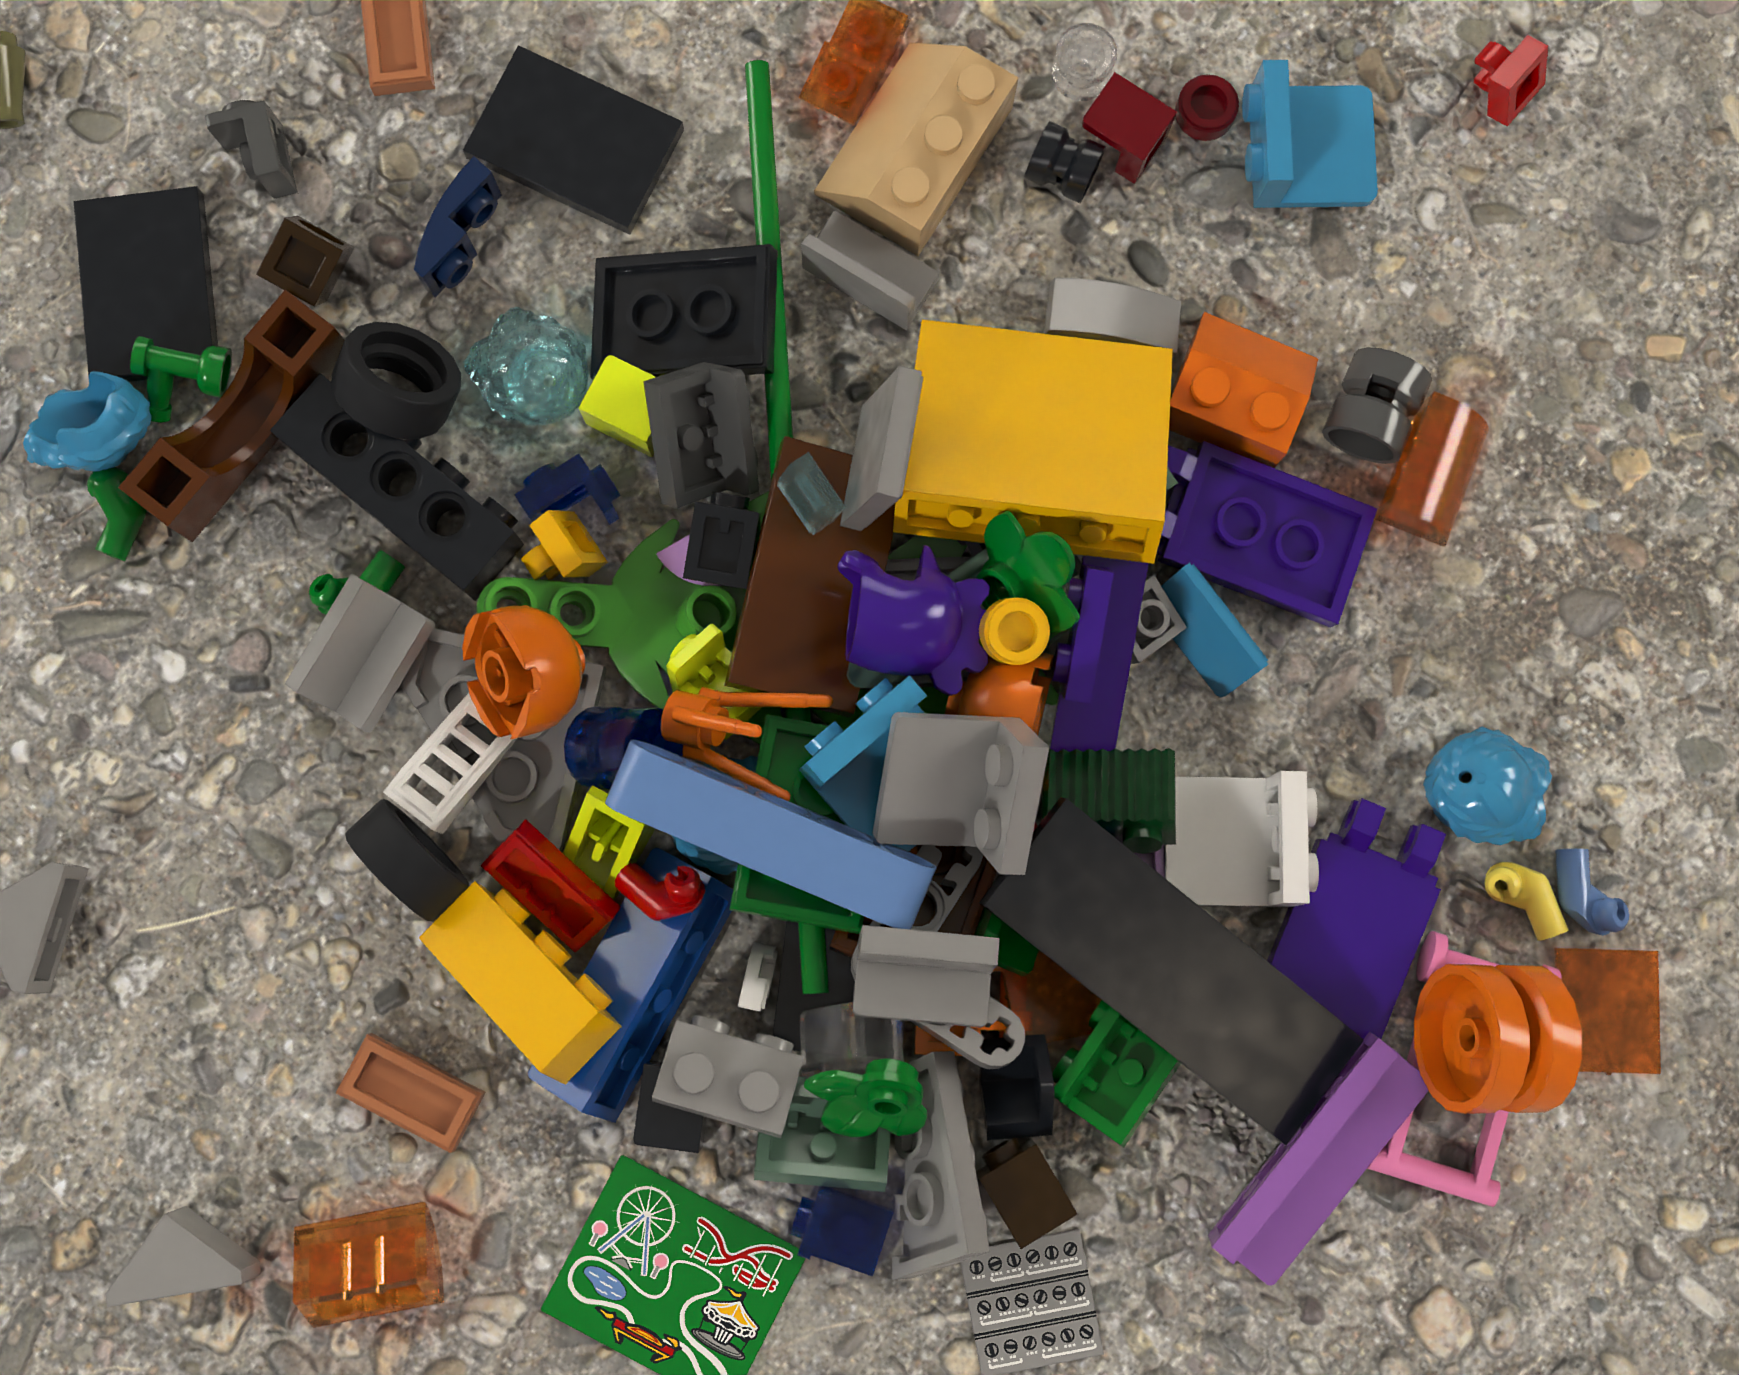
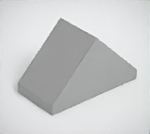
(36, 925)
(182, 1258)

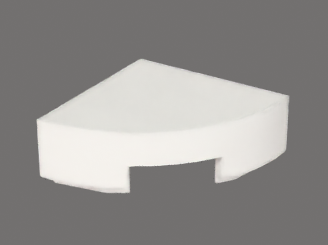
(758, 977)

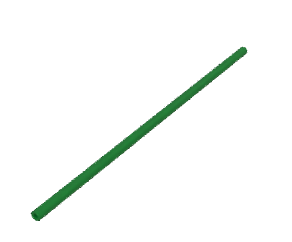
(777, 391)

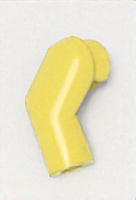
(1528, 891)

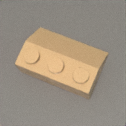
(919, 141)

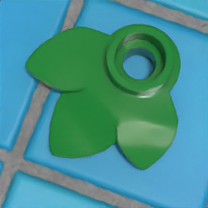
(1029, 569)
(881, 1097)

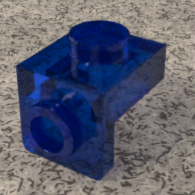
(566, 486)

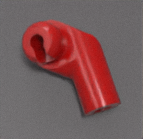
(664, 898)

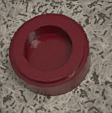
(1206, 107)

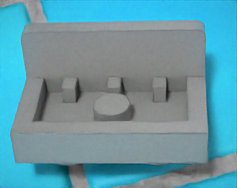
(728, 1075)

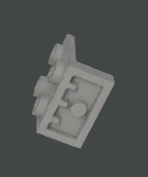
(962, 785)

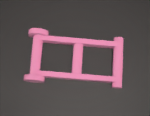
(1395, 1163)

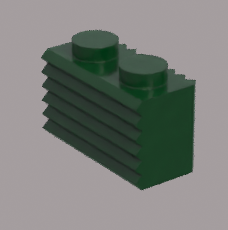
(1120, 790)

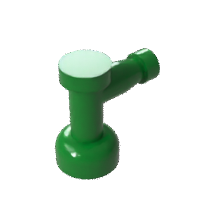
(161, 364)

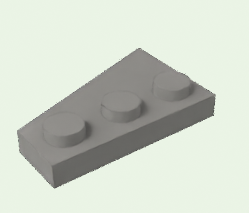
(940, 1183)

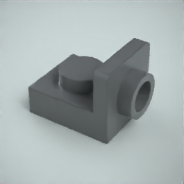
(261, 143)

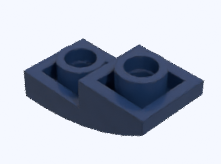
(445, 248)

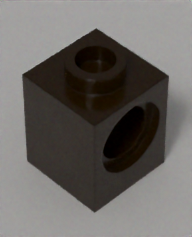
(305, 260)
(1024, 1190)

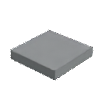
(882, 448)

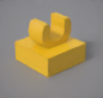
(564, 547)

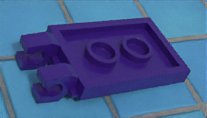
(1263, 532)
(1361, 921)

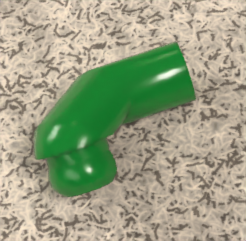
(122, 512)
(380, 572)

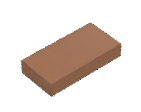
(397, 46)
(410, 1092)

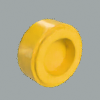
(1014, 631)

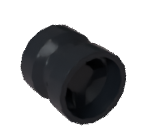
(1064, 162)

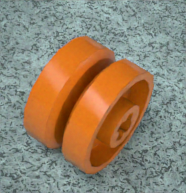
(1497, 1038)

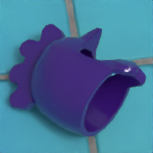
(914, 624)

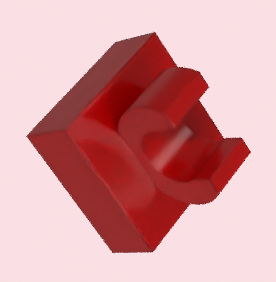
(1511, 77)

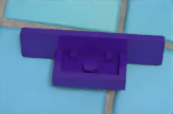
(1098, 653)

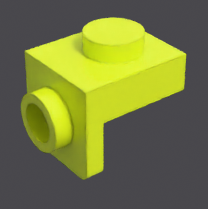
(704, 662)

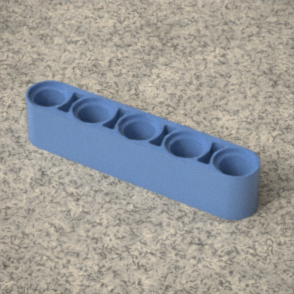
(770, 835)

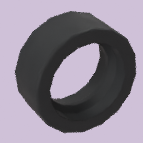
(386, 407)
(406, 860)

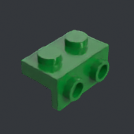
(1113, 1075)

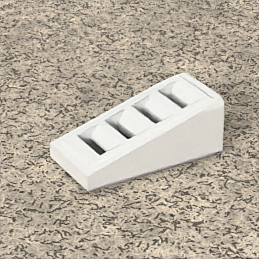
(419, 767)

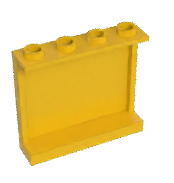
(1040, 429)

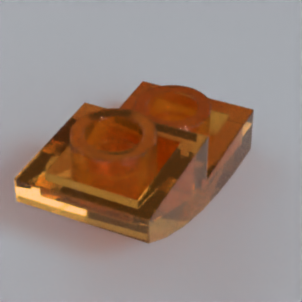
(854, 59)

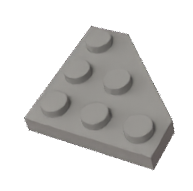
(533, 774)

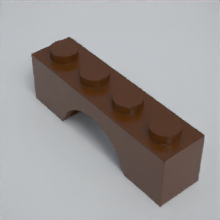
(199, 469)

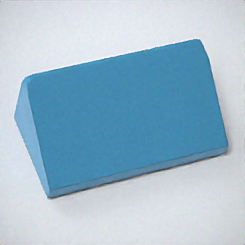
(1213, 636)

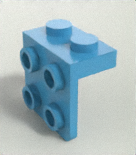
(1308, 142)
(850, 762)

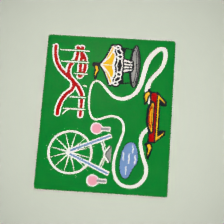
(672, 1277)

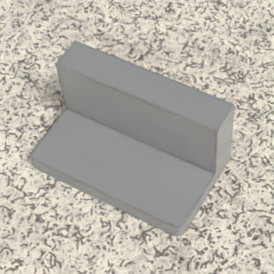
(869, 269)
(360, 653)
(924, 976)

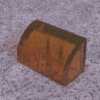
(1434, 469)
(367, 1265)

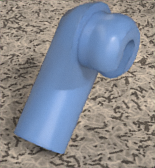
(1583, 900)

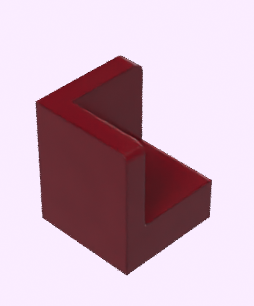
(1129, 123)

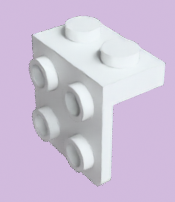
(1244, 841)

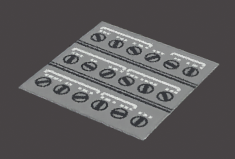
(1032, 1304)

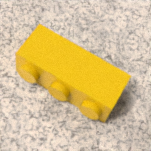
(522, 981)

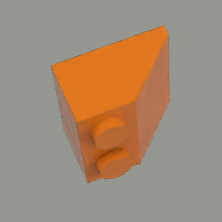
(1241, 391)

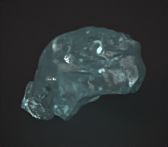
(518, 357)

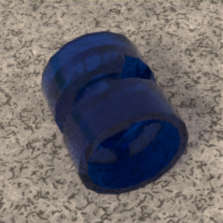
(600, 739)

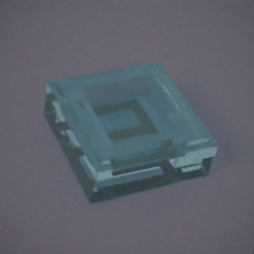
(810, 494)

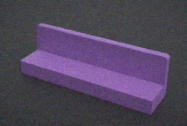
(1320, 1162)

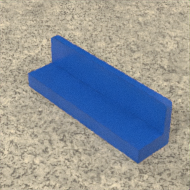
(647, 974)

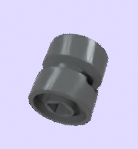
(1379, 398)

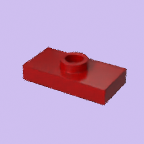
(550, 886)

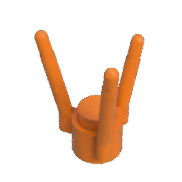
(703, 721)

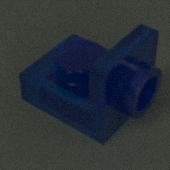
(841, 1229)

